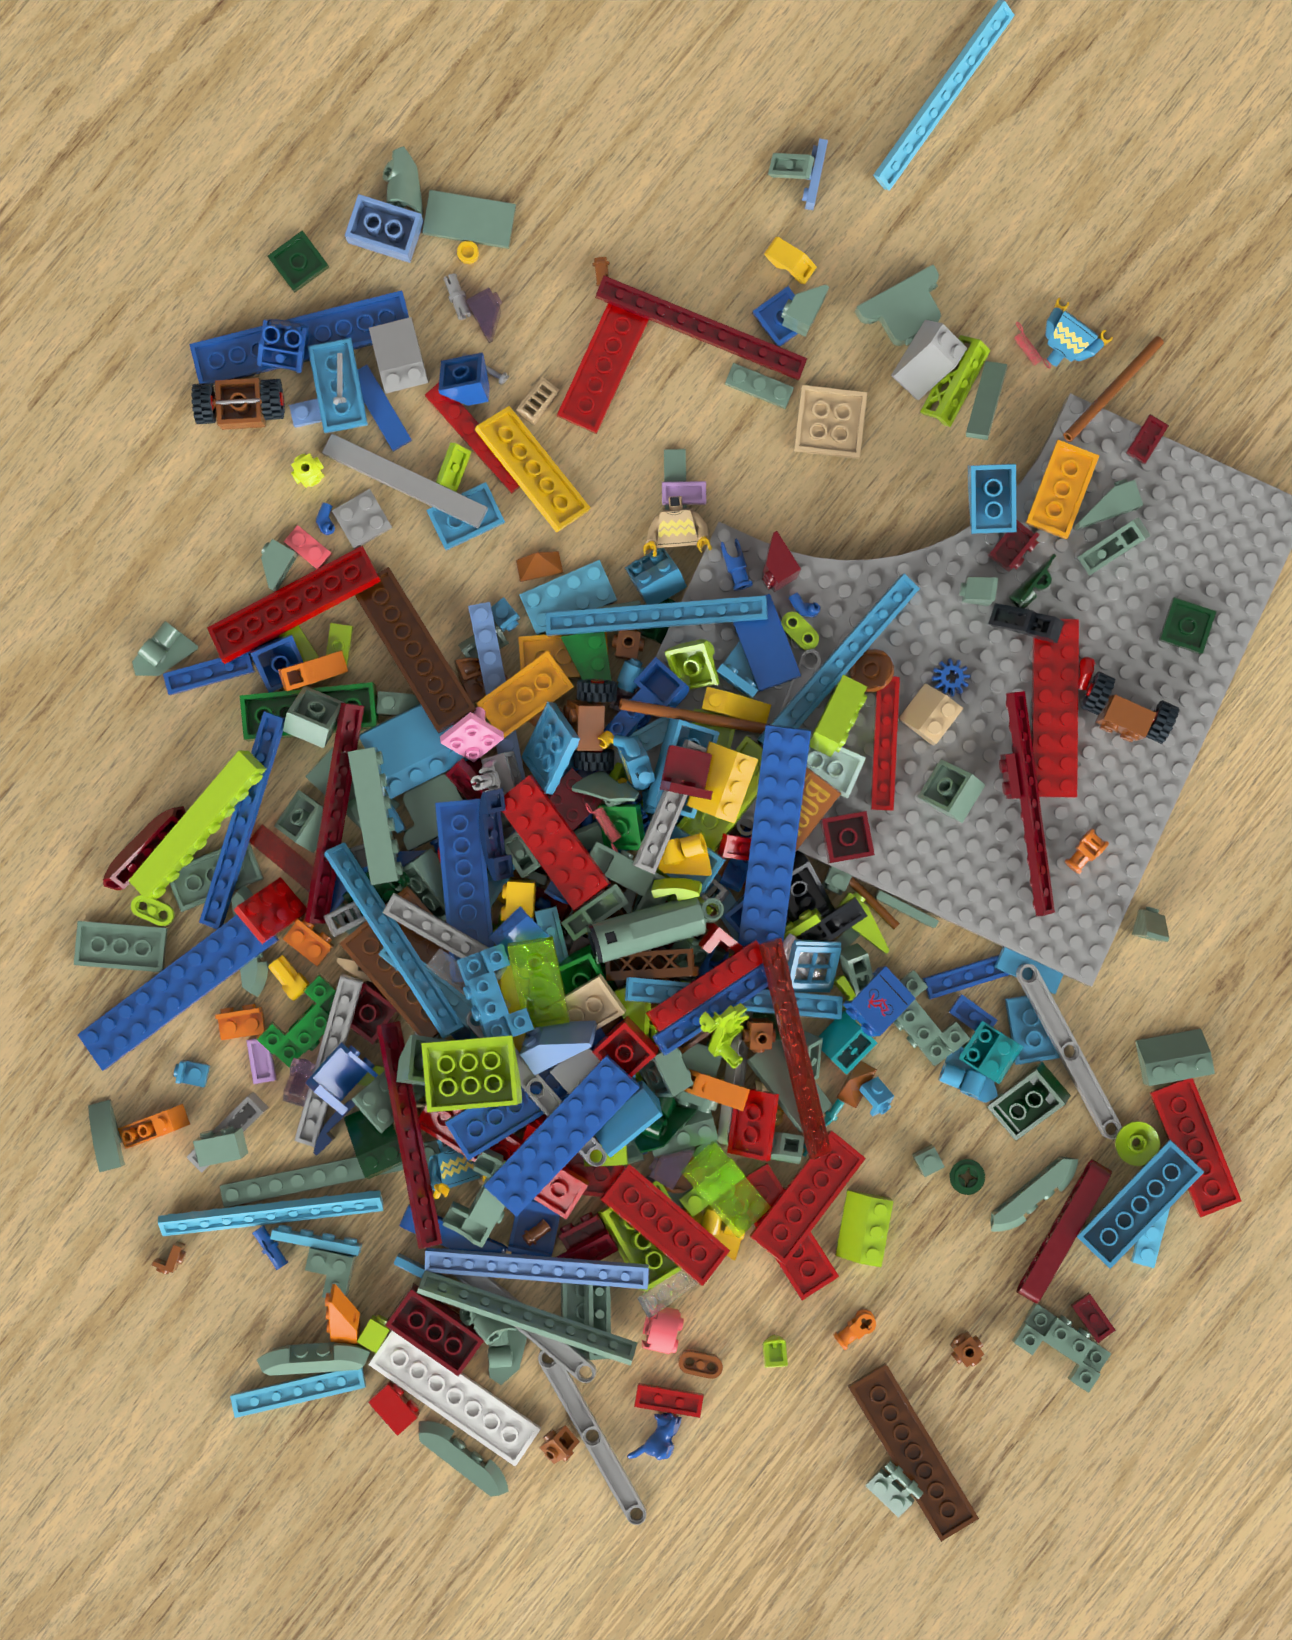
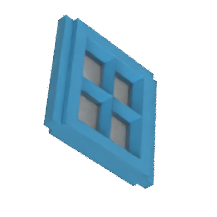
(813, 965)

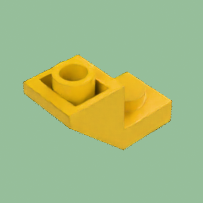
(790, 258)

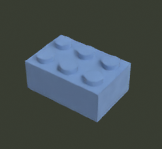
(384, 228)

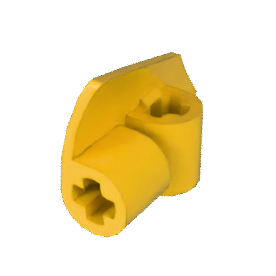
(686, 856)
(713, 1224)

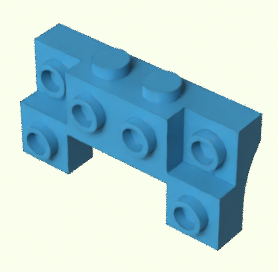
(486, 995)

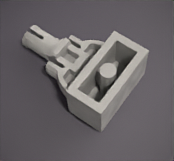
(498, 772)

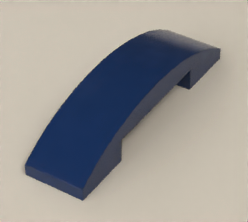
(491, 834)
(325, 1136)

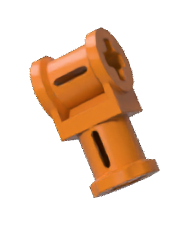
(1088, 849)
(856, 1328)

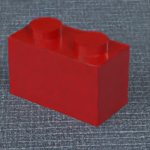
(394, 1407)

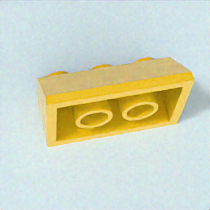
(728, 779)

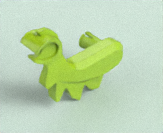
(726, 1028)

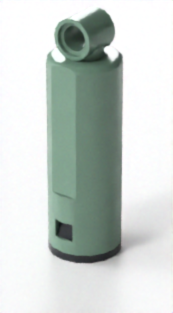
(650, 928)

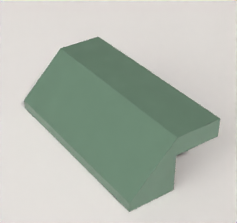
(587, 1306)

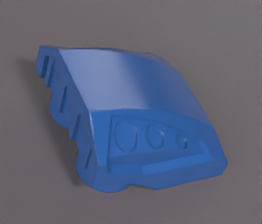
(282, 344)
(517, 928)

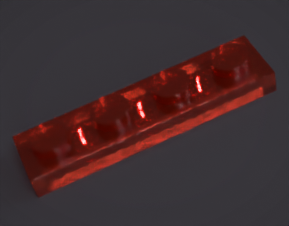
(283, 856)

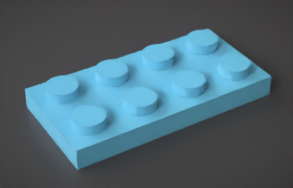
(577, 590)

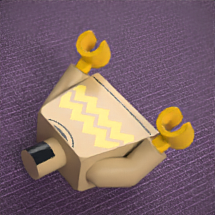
(677, 528)

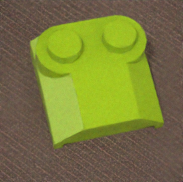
(693, 663)

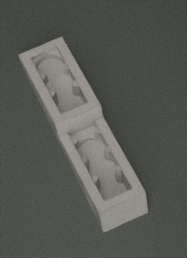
(242, 1116)

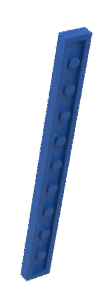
(241, 826)

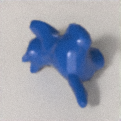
(660, 1442)

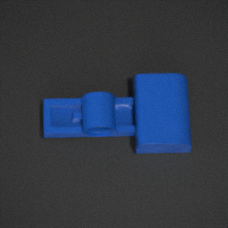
(657, 687)

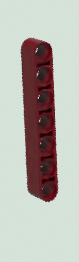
(1064, 1231)

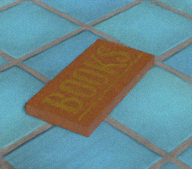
(816, 801)

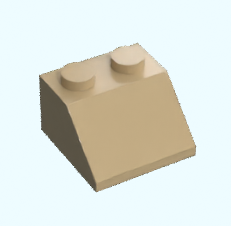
(930, 714)

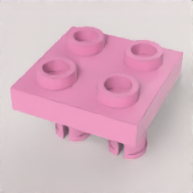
(472, 736)

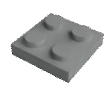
(362, 519)

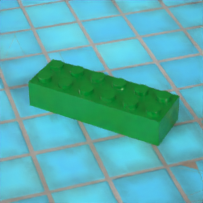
(279, 703)

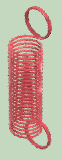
(1027, 340)
(607, 823)

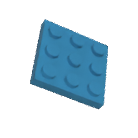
(550, 748)

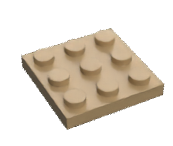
(830, 422)

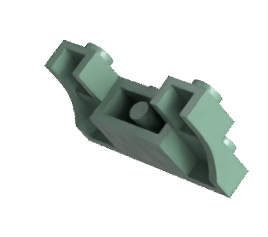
(620, 869)
(921, 1028)
(486, 1210)
(1058, 1333)

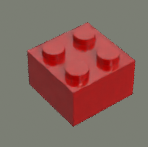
(627, 1047)

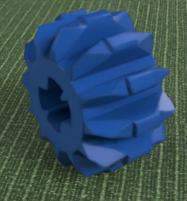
(957, 683)

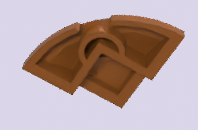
(471, 678)

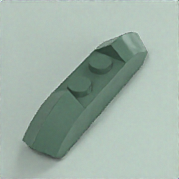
(255, 972)
(1011, 1211)
(313, 1358)
(470, 1464)

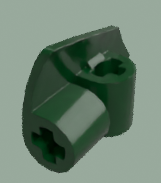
(1024, 593)
(665, 1127)

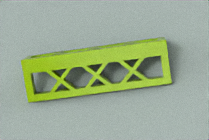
(960, 383)

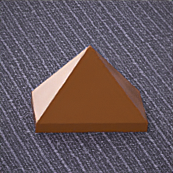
(539, 565)
(858, 1076)

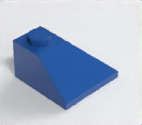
(465, 379)
(274, 656)

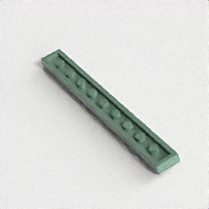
(302, 1179)
(527, 1317)

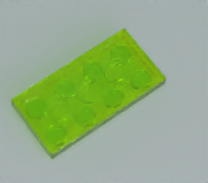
(539, 981)
(725, 1189)

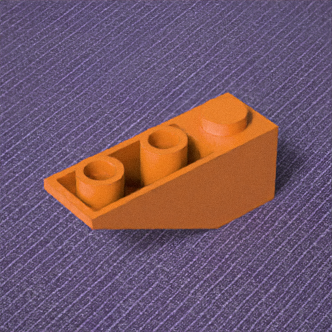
(313, 670)
(718, 1090)
(154, 1126)
(342, 1317)

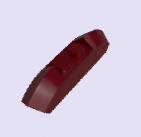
(140, 848)

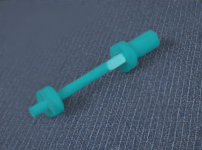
(830, 1116)

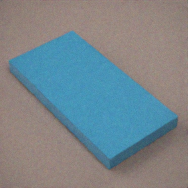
(324, 369)

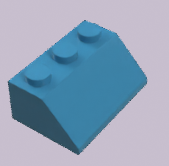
(630, 1120)

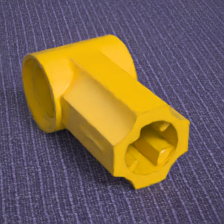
(291, 980)

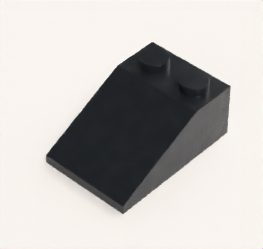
(806, 890)

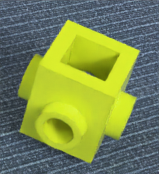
(310, 477)

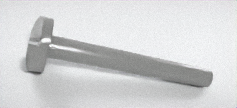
(502, 377)
(339, 399)

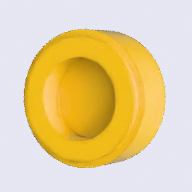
(467, 252)

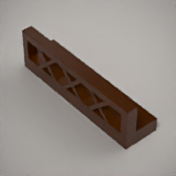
(655, 972)

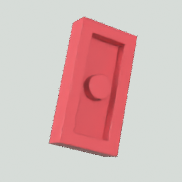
(307, 547)

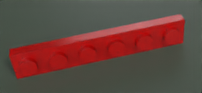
(465, 426)
(885, 746)
(705, 986)

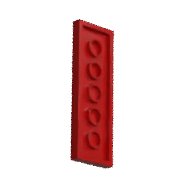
(602, 368)
(553, 843)
(1191, 1130)
(806, 1199)
(665, 1224)
(809, 1266)

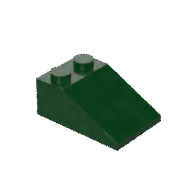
(1029, 1101)
(374, 1150)

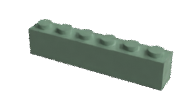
(374, 815)

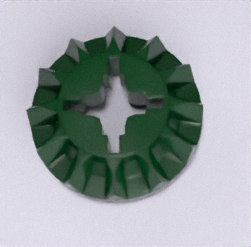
(975, 1170)

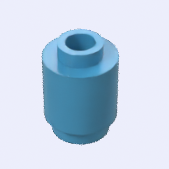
(628, 673)

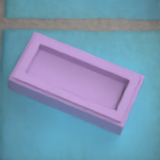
(692, 492)
(261, 1062)

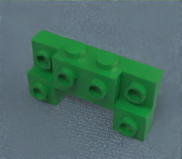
(306, 1030)

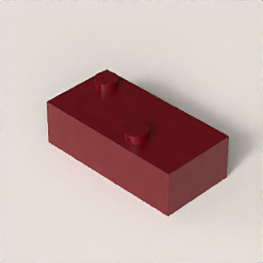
(434, 1330)

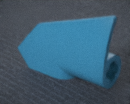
(967, 1079)

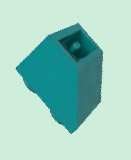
(846, 1043)
(991, 1052)

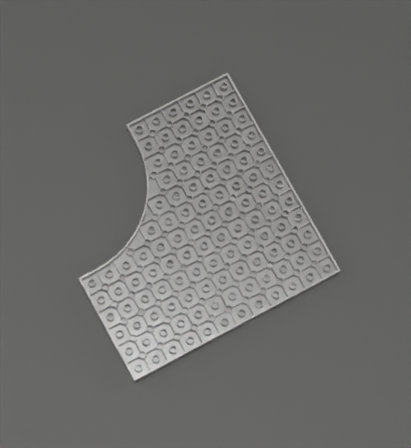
(1211, 543)

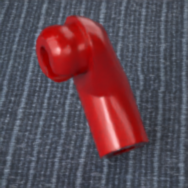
(1086, 671)

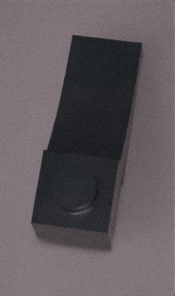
(1026, 622)
(836, 921)

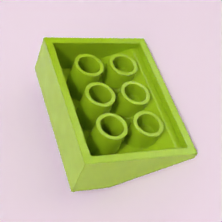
(471, 1074)
(636, 1248)

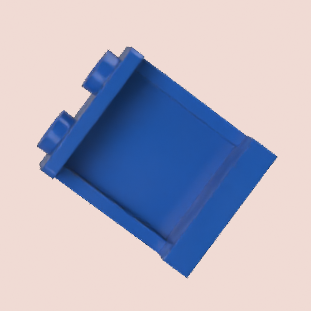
(527, 1219)

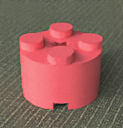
(662, 1331)

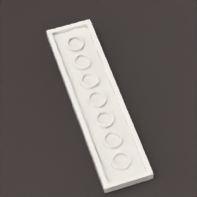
(456, 1398)

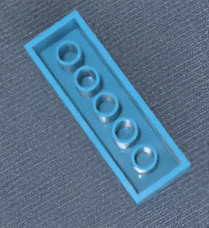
(1140, 1204)

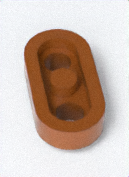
(700, 1363)

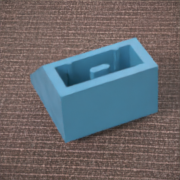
(656, 577)

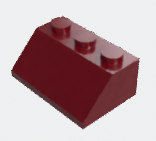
(779, 565)

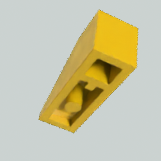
(735, 705)

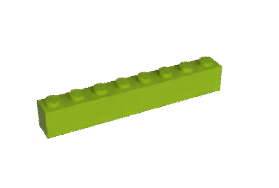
(197, 825)

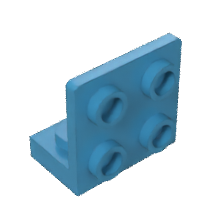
(738, 673)

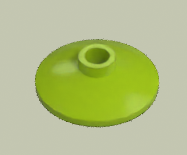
(1148, 1143)

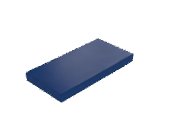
(767, 649)

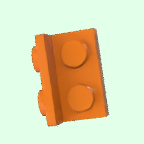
(309, 941)
(240, 1023)

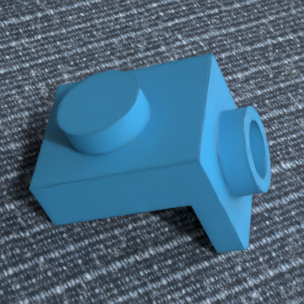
(877, 1095)

